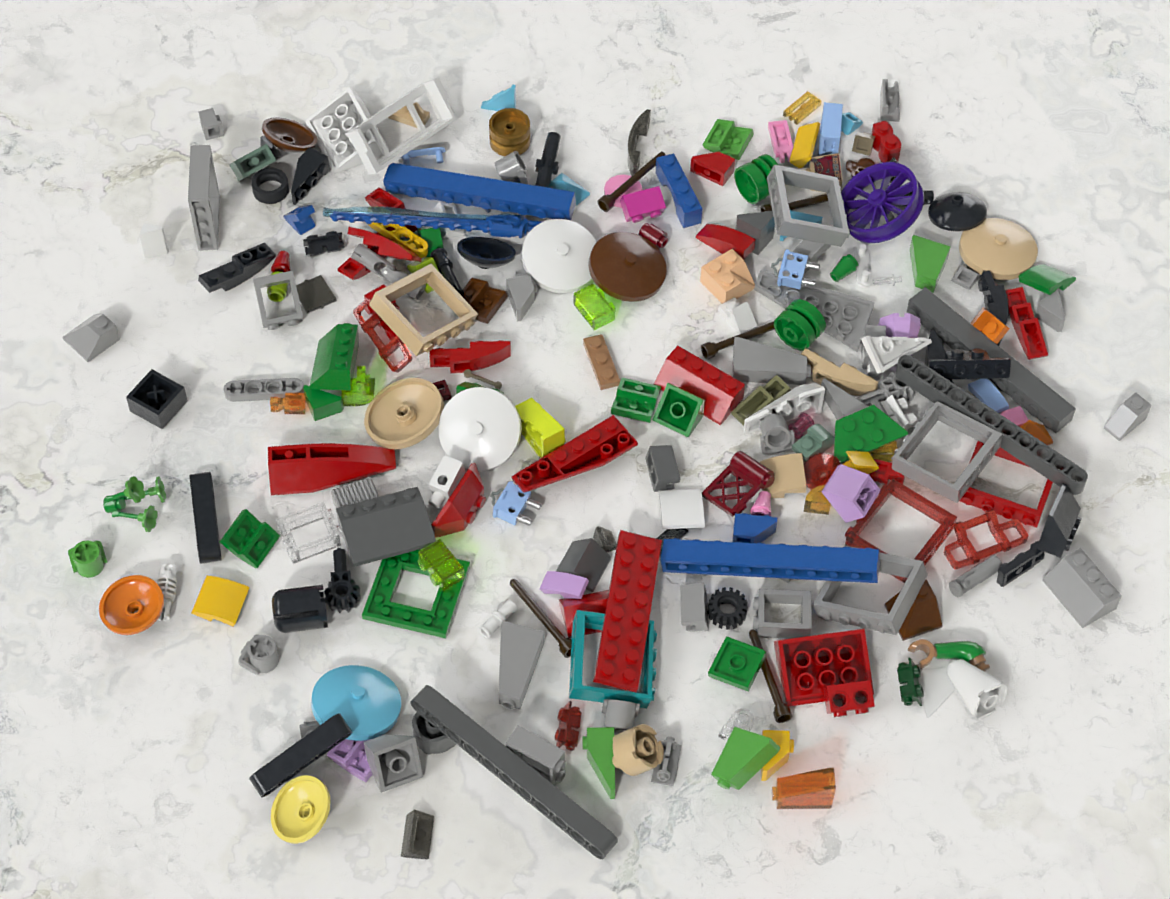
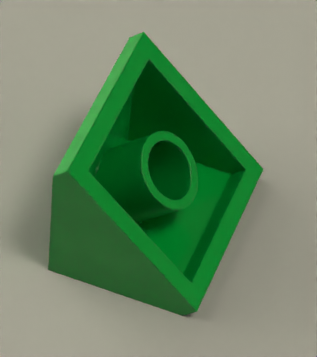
(679, 410)

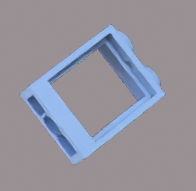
(830, 129)

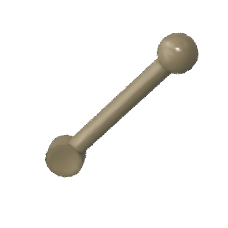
(467, 374)

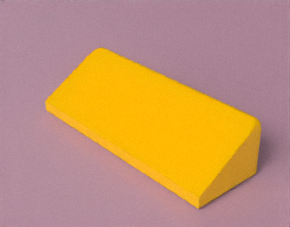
(804, 144)

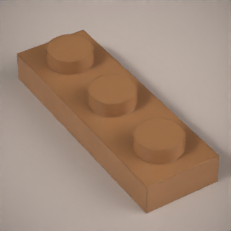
(601, 362)

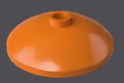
(125, 598)

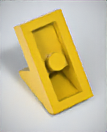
(861, 461)

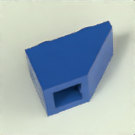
(753, 528)

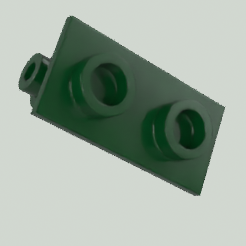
(913, 690)

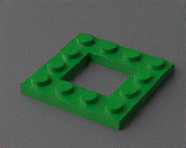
(383, 611)

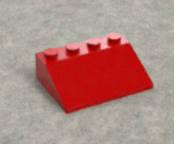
(821, 661)

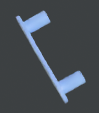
(428, 151)

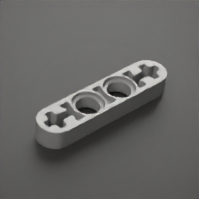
(264, 386)

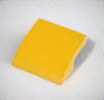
(220, 600)

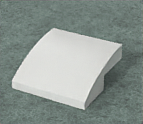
(681, 509)

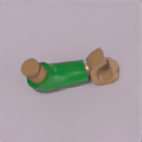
(966, 650)

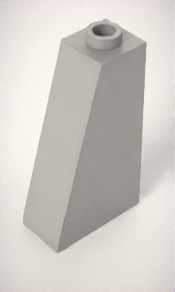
(762, 362)
(518, 658)

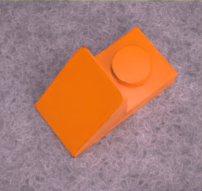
(990, 325)

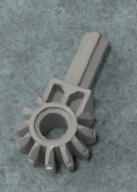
(889, 387)

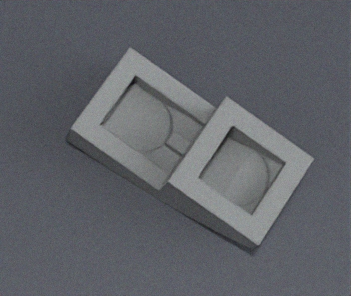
(966, 277)

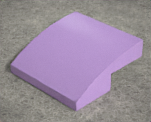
(352, 758)

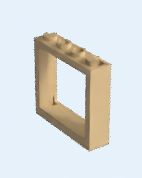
(403, 329)

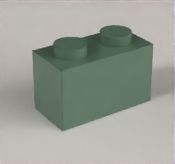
(252, 162)

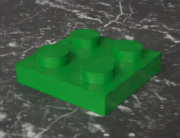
(737, 663)

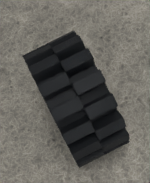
(727, 619)

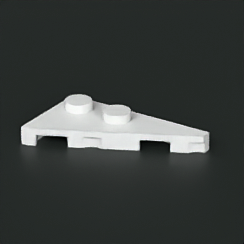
(886, 350)

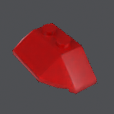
(461, 505)

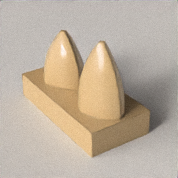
(404, 116)

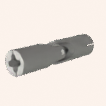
(373, 261)

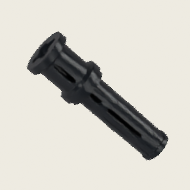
(445, 268)

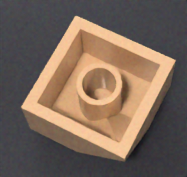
(727, 277)

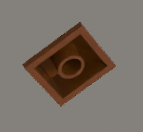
(922, 616)

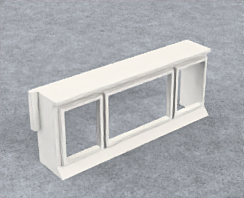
(438, 100)

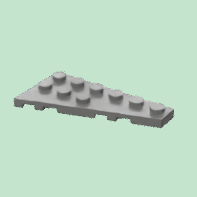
(843, 313)

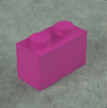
(643, 204)

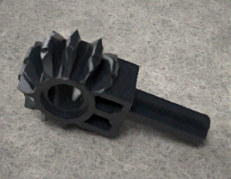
(341, 584)

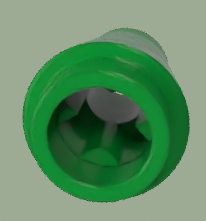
(845, 267)

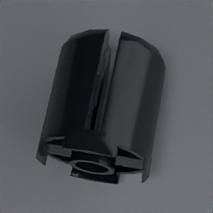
(299, 609)

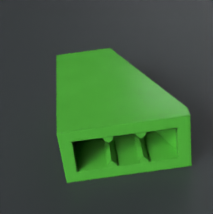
(927, 261)
(743, 758)

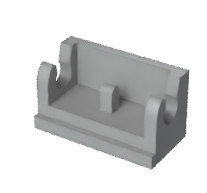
(889, 102)
(694, 607)

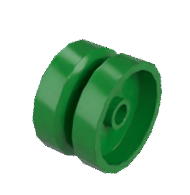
(799, 324)

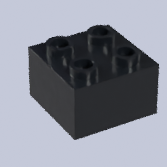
(156, 399)

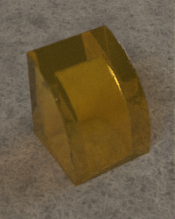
(817, 502)

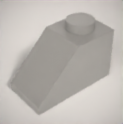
(521, 294)
(1128, 416)

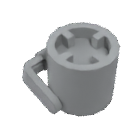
(511, 168)
(775, 435)
(261, 653)
(619, 714)

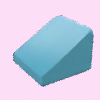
(850, 123)

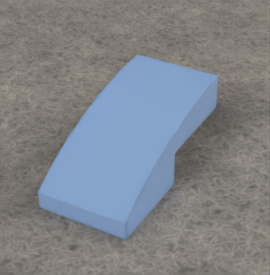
(988, 394)

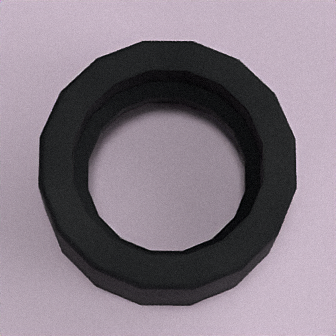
(273, 196)

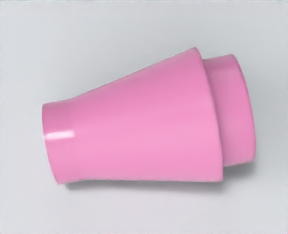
(762, 504)

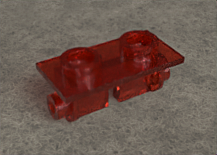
(568, 718)

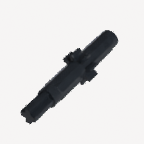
(547, 164)

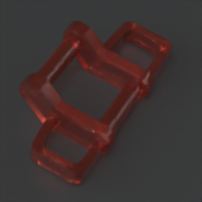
(384, 350)
(996, 530)

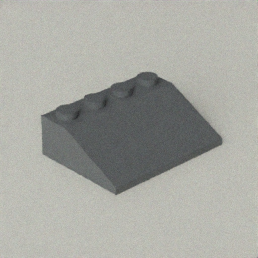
(385, 526)

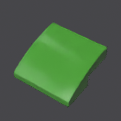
(728, 138)

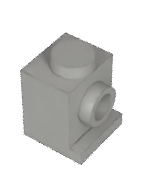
(211, 124)

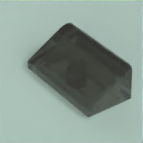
(417, 835)

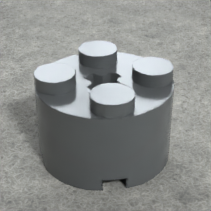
(428, 737)

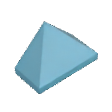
(563, 182)

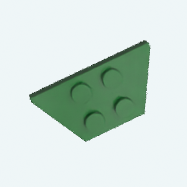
(865, 432)

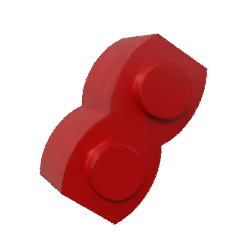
(886, 142)

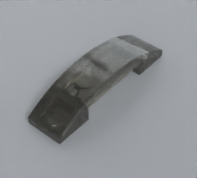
(641, 128)

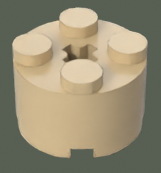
(637, 750)

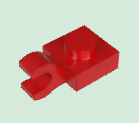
(885, 473)

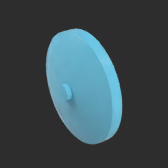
(362, 697)

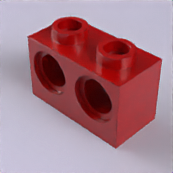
(848, 692)

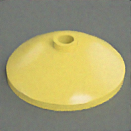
(300, 809)

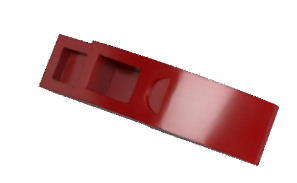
(477, 357)

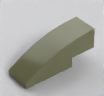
(760, 398)

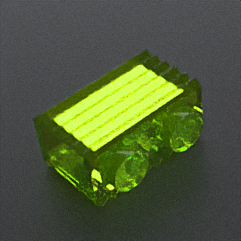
(594, 306)
(441, 565)

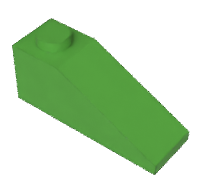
(600, 754)

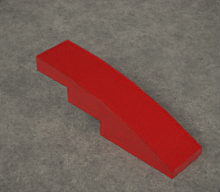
(387, 246)
(1025, 324)

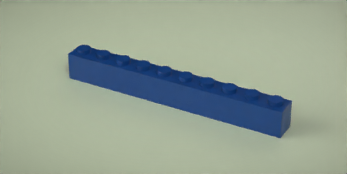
(479, 192)
(770, 560)

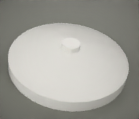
(558, 255)
(480, 428)

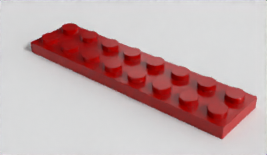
(627, 611)

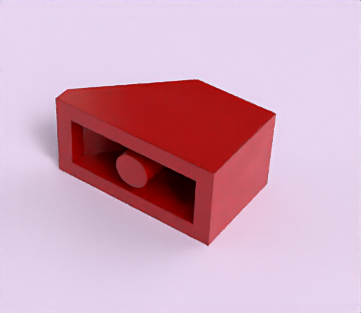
(713, 166)

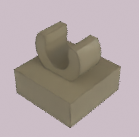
(863, 143)

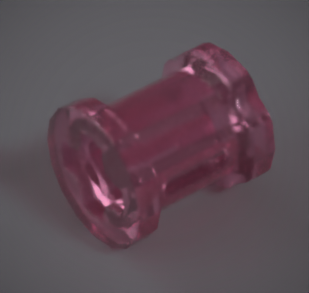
(801, 425)

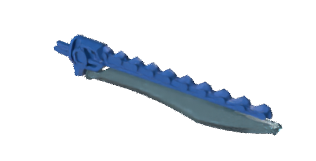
(496, 225)

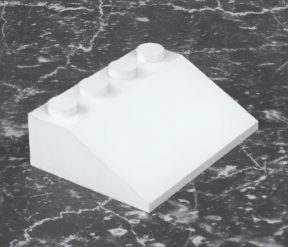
(333, 122)

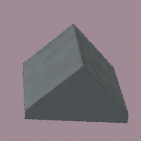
(758, 226)
(586, 560)

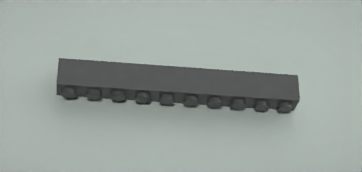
(1021, 385)

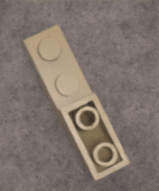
(845, 377)

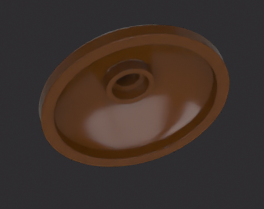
(288, 134)

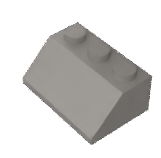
(1082, 588)

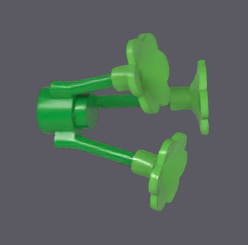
(134, 490)

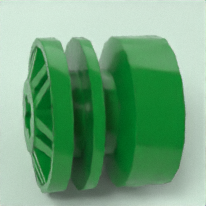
(752, 178)

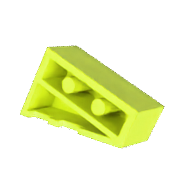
(540, 428)

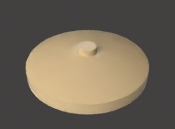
(998, 248)
(404, 413)

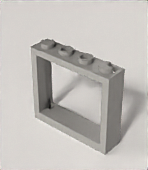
(203, 197)
(803, 229)
(960, 422)
(890, 564)

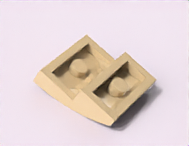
(788, 475)

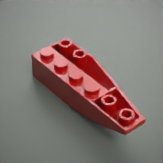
(581, 454)
(324, 465)

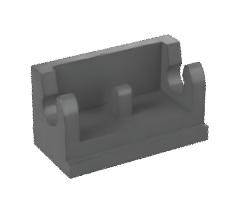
(662, 467)

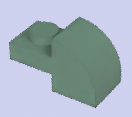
(814, 442)

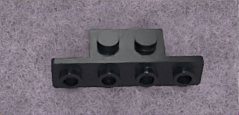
(970, 365)

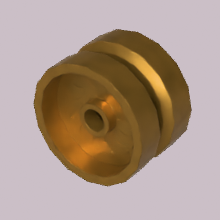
(509, 131)

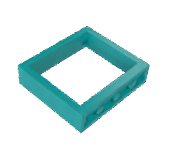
(594, 620)

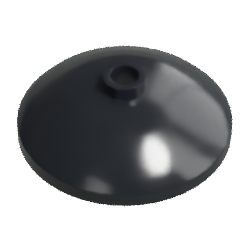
(957, 211)
(486, 252)

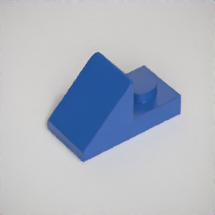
(301, 219)

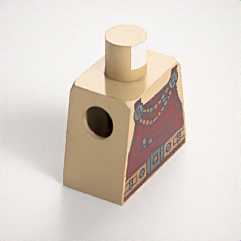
(825, 165)

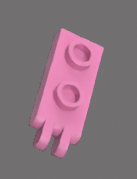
(780, 139)

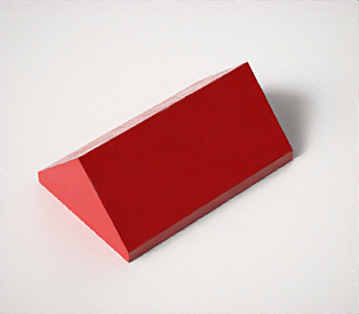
(591, 602)

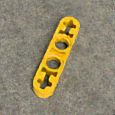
(413, 242)

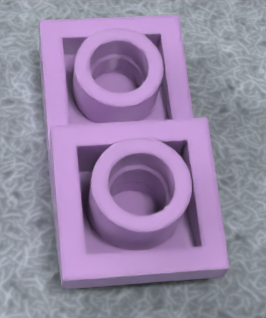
(566, 584)

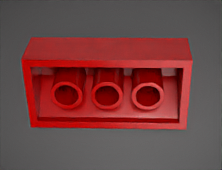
(698, 377)

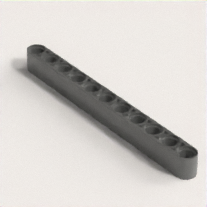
(1014, 439)
(514, 772)

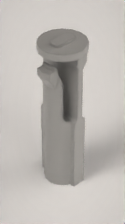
(975, 575)

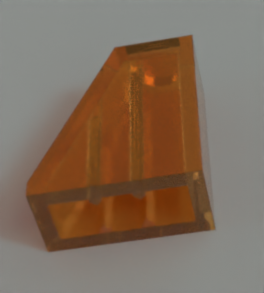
(805, 790)

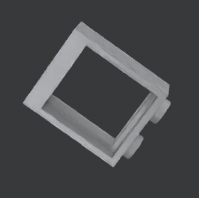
(272, 280)
(783, 630)
(538, 754)

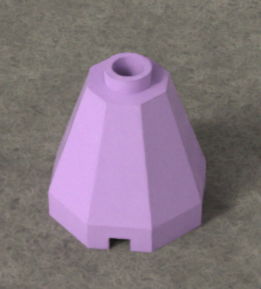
(901, 326)

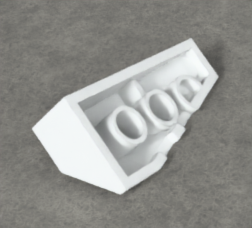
(805, 398)

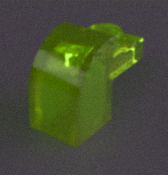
(361, 391)

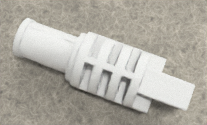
(167, 582)

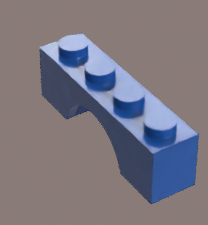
(686, 203)

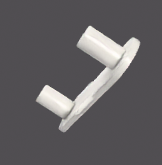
(863, 271)

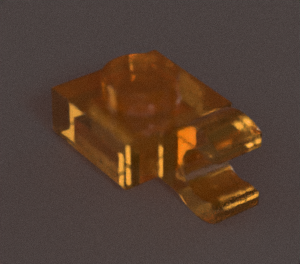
(292, 403)

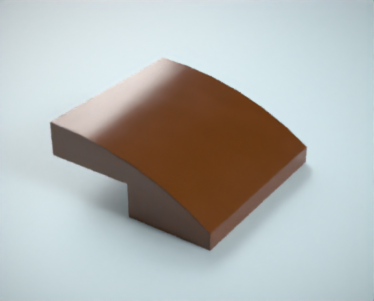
(483, 299)

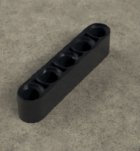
(205, 517)
(300, 755)

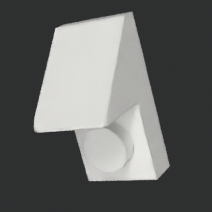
(738, 315)

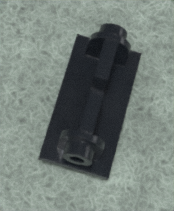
(316, 244)

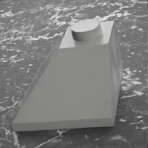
(92, 336)
(393, 760)

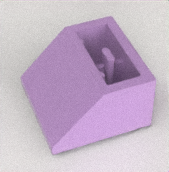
(850, 492)

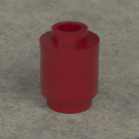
(654, 234)

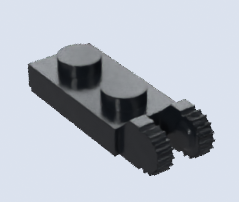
(1022, 563)

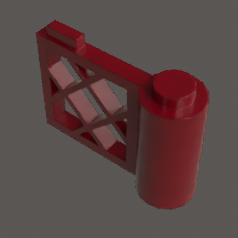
(749, 472)

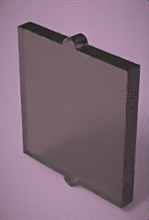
(315, 294)

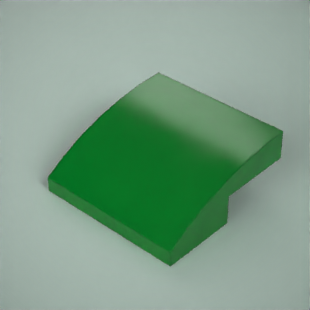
(1046, 278)
(635, 400)
(249, 538)

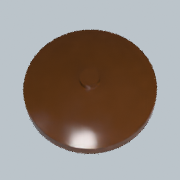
(627, 266)

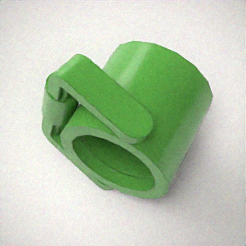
(87, 558)

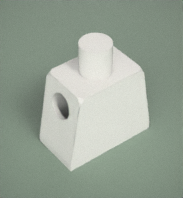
(445, 480)

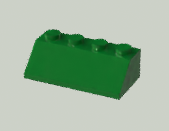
(336, 358)

